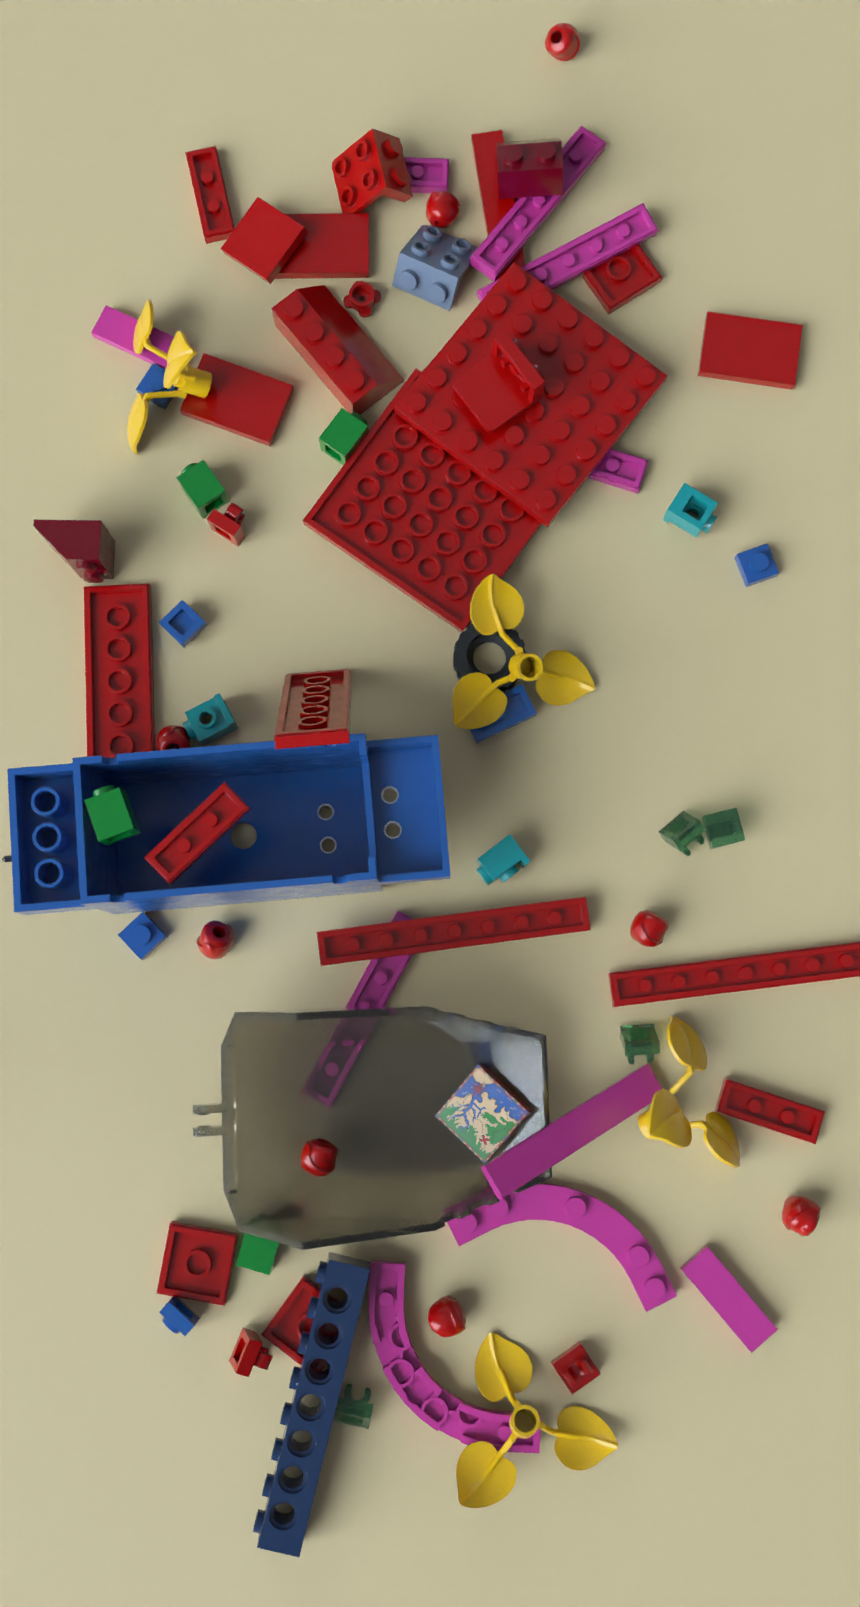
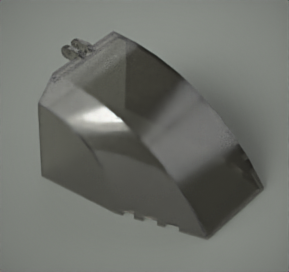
(396, 1164)

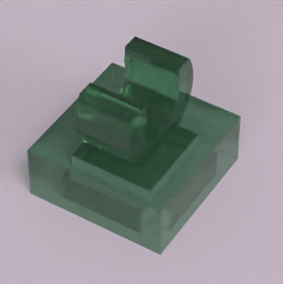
(723, 828)
(682, 832)
(639, 1040)
(354, 1411)

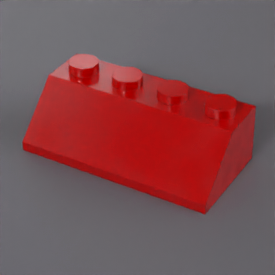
(335, 348)

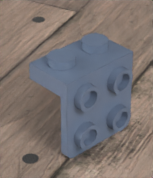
(433, 266)

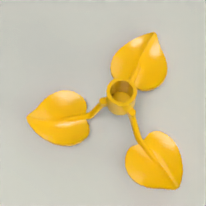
(177, 373)
(558, 675)
(665, 1117)
(482, 1471)

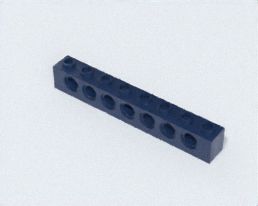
(286, 1531)

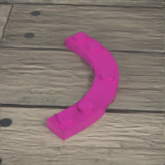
(582, 1212)
(413, 1381)

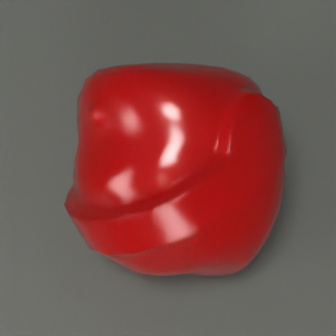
(563, 41)
(442, 209)
(172, 738)
(648, 928)
(215, 939)
(318, 1157)
(800, 1214)
(446, 1317)

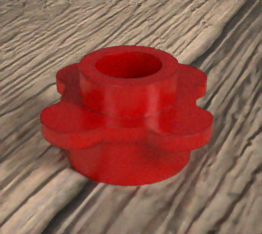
(365, 290)

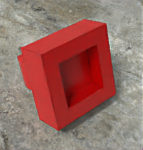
(228, 524)
(249, 1353)
(575, 1367)

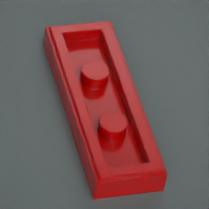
(210, 194)
(197, 833)
(769, 1111)

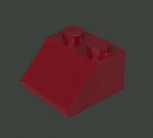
(530, 168)
(82, 545)

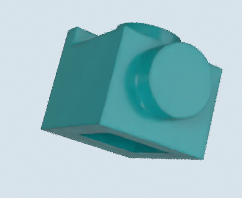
(692, 501)
(221, 723)
(501, 861)

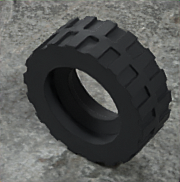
(467, 644)

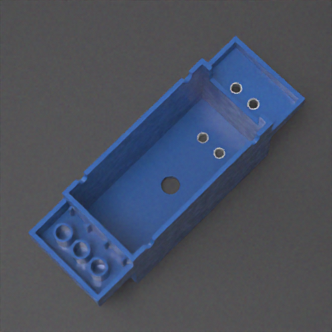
(66, 868)

